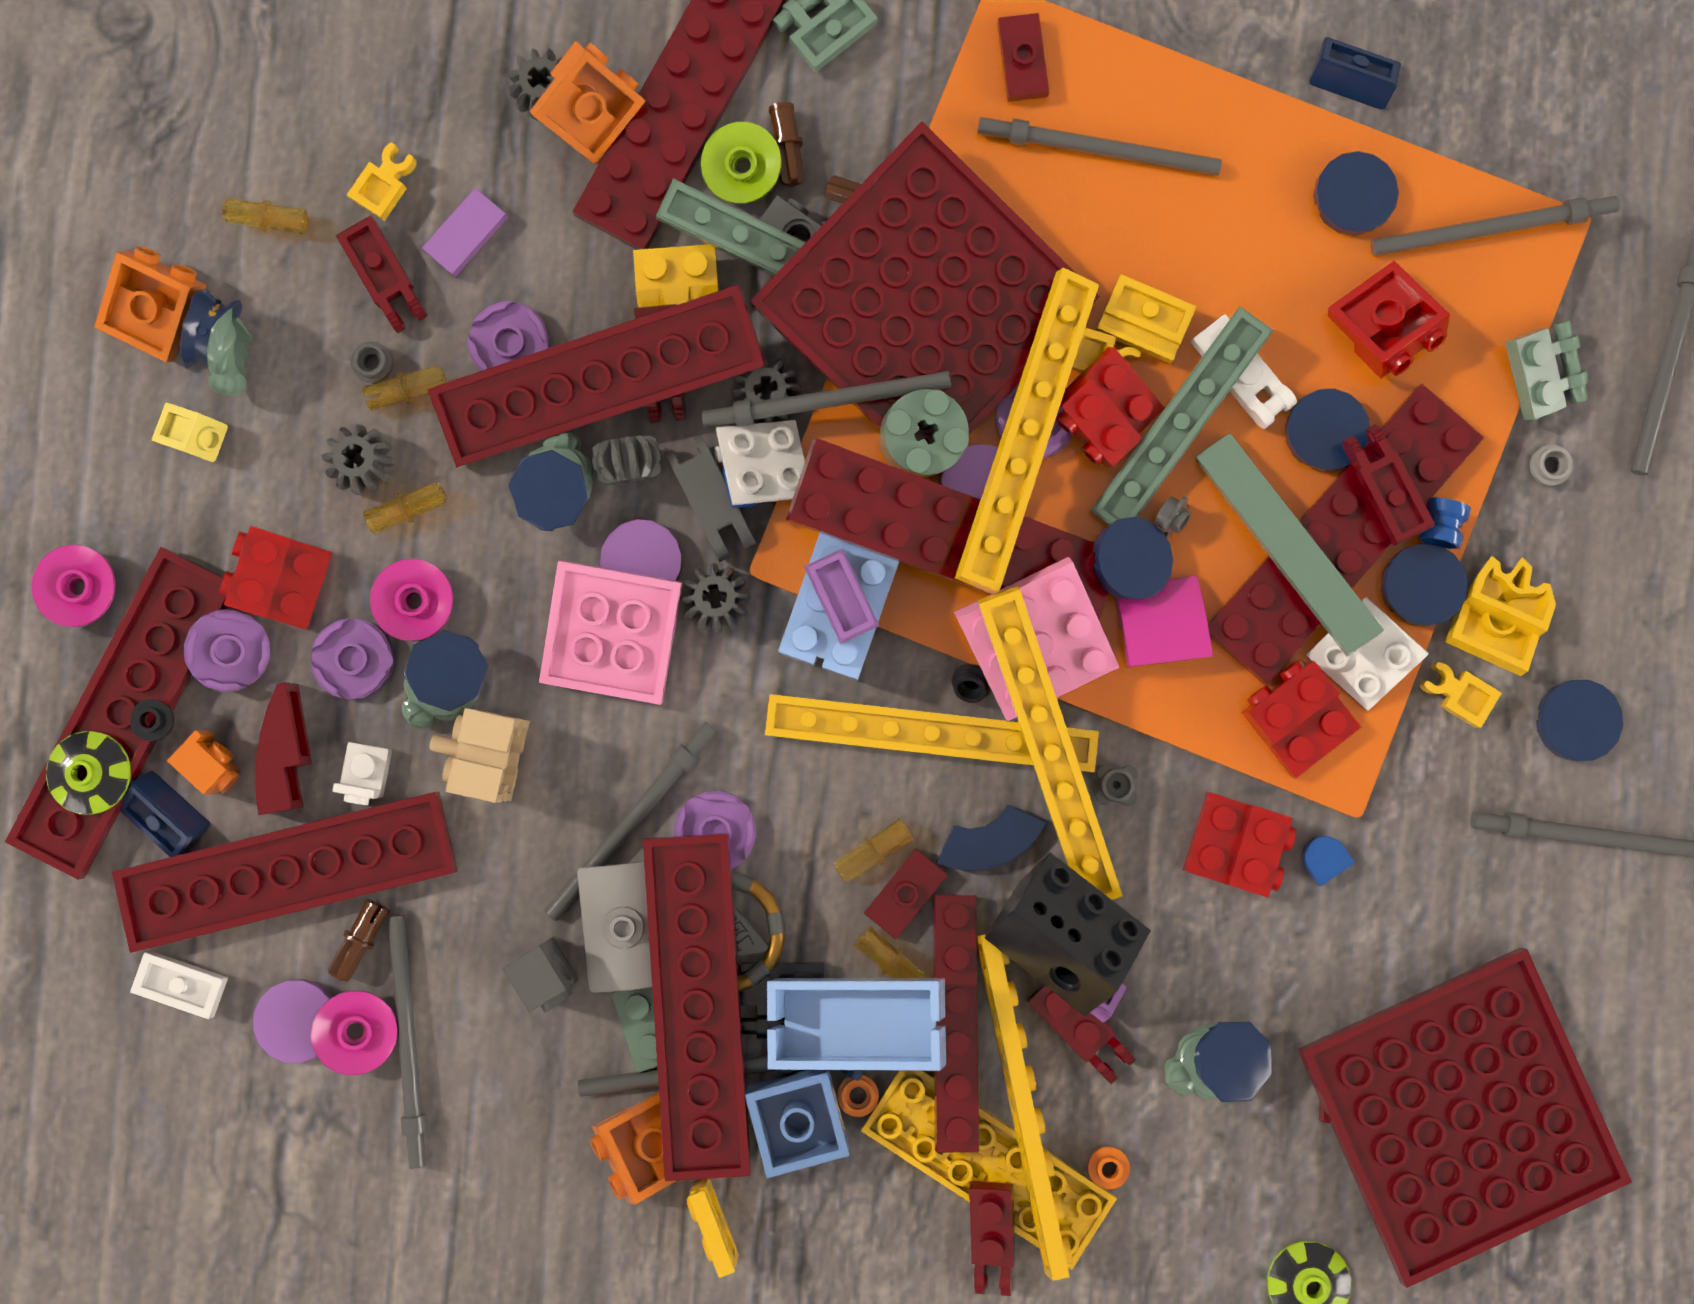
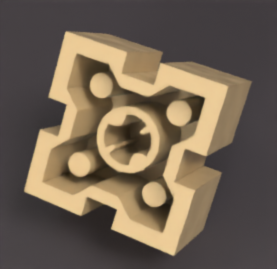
(485, 754)

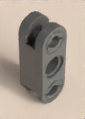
(709, 498)

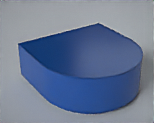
(1325, 858)

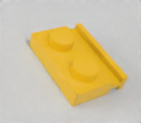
(1146, 318)
(716, 1234)

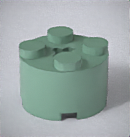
(933, 411)

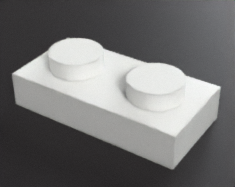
(179, 984)

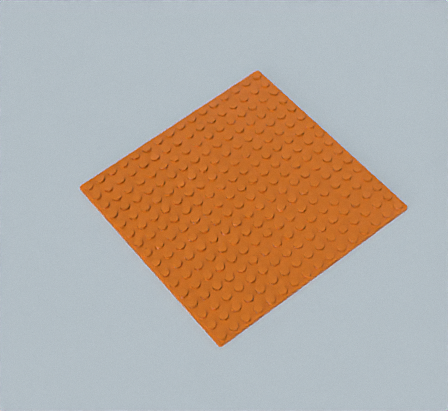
(1220, 246)

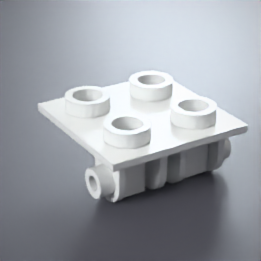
(760, 461)
(1375, 666)

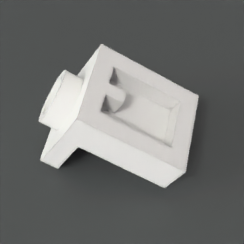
(364, 773)

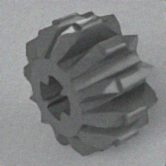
(526, 79)
(757, 378)
(627, 460)
(347, 470)
(705, 607)

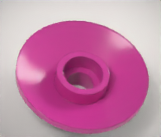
(56, 580)
(391, 599)
(354, 1054)

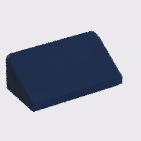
(1355, 73)
(163, 814)

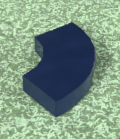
(991, 844)

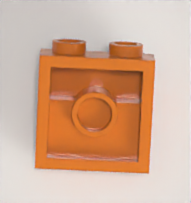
(588, 101)
(147, 302)
(634, 1150)

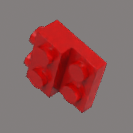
(1390, 320)
(1107, 408)
(275, 577)
(1300, 717)
(1239, 845)

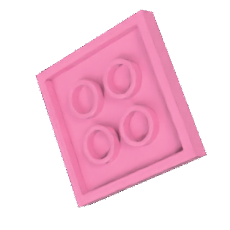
(1064, 627)
(610, 632)

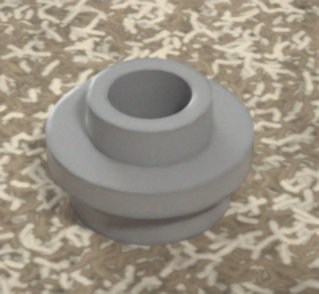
(1561, 459)

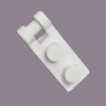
(1251, 381)

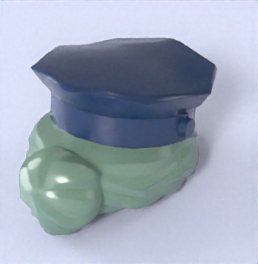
(216, 339)
(552, 483)
(442, 679)
(1220, 1062)

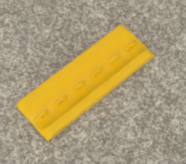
(906, 1127)

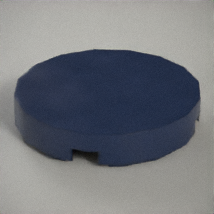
(1356, 193)
(1321, 424)
(1132, 558)
(1424, 584)
(1579, 720)

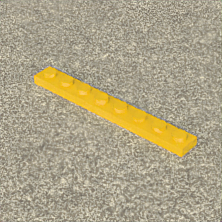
(1027, 432)
(912, 731)
(1047, 739)
(1026, 1119)

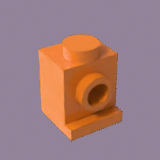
(205, 763)

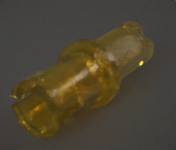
(265, 216)
(403, 387)
(405, 508)
(873, 851)
(886, 956)

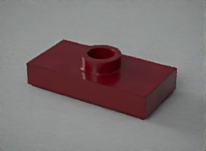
(1023, 57)
(905, 893)

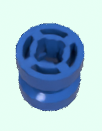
(1448, 517)

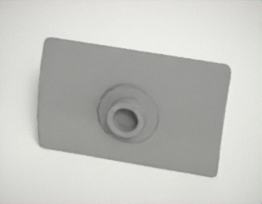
(615, 926)

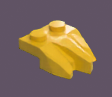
(674, 274)
(1503, 617)

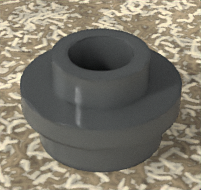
(363, 354)

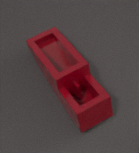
(280, 750)

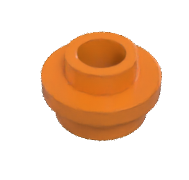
(858, 1109)
(1099, 1158)

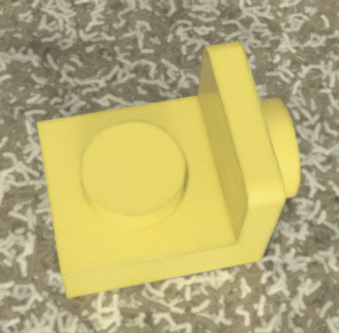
(190, 432)

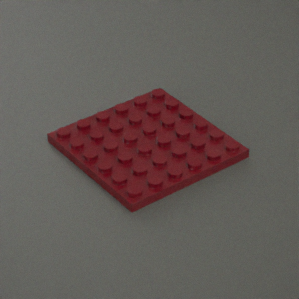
(915, 282)
(1464, 1116)

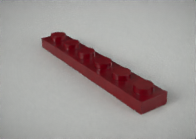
(957, 1082)

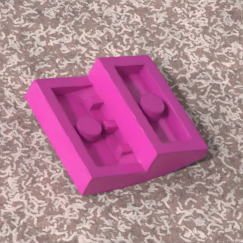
(1165, 626)

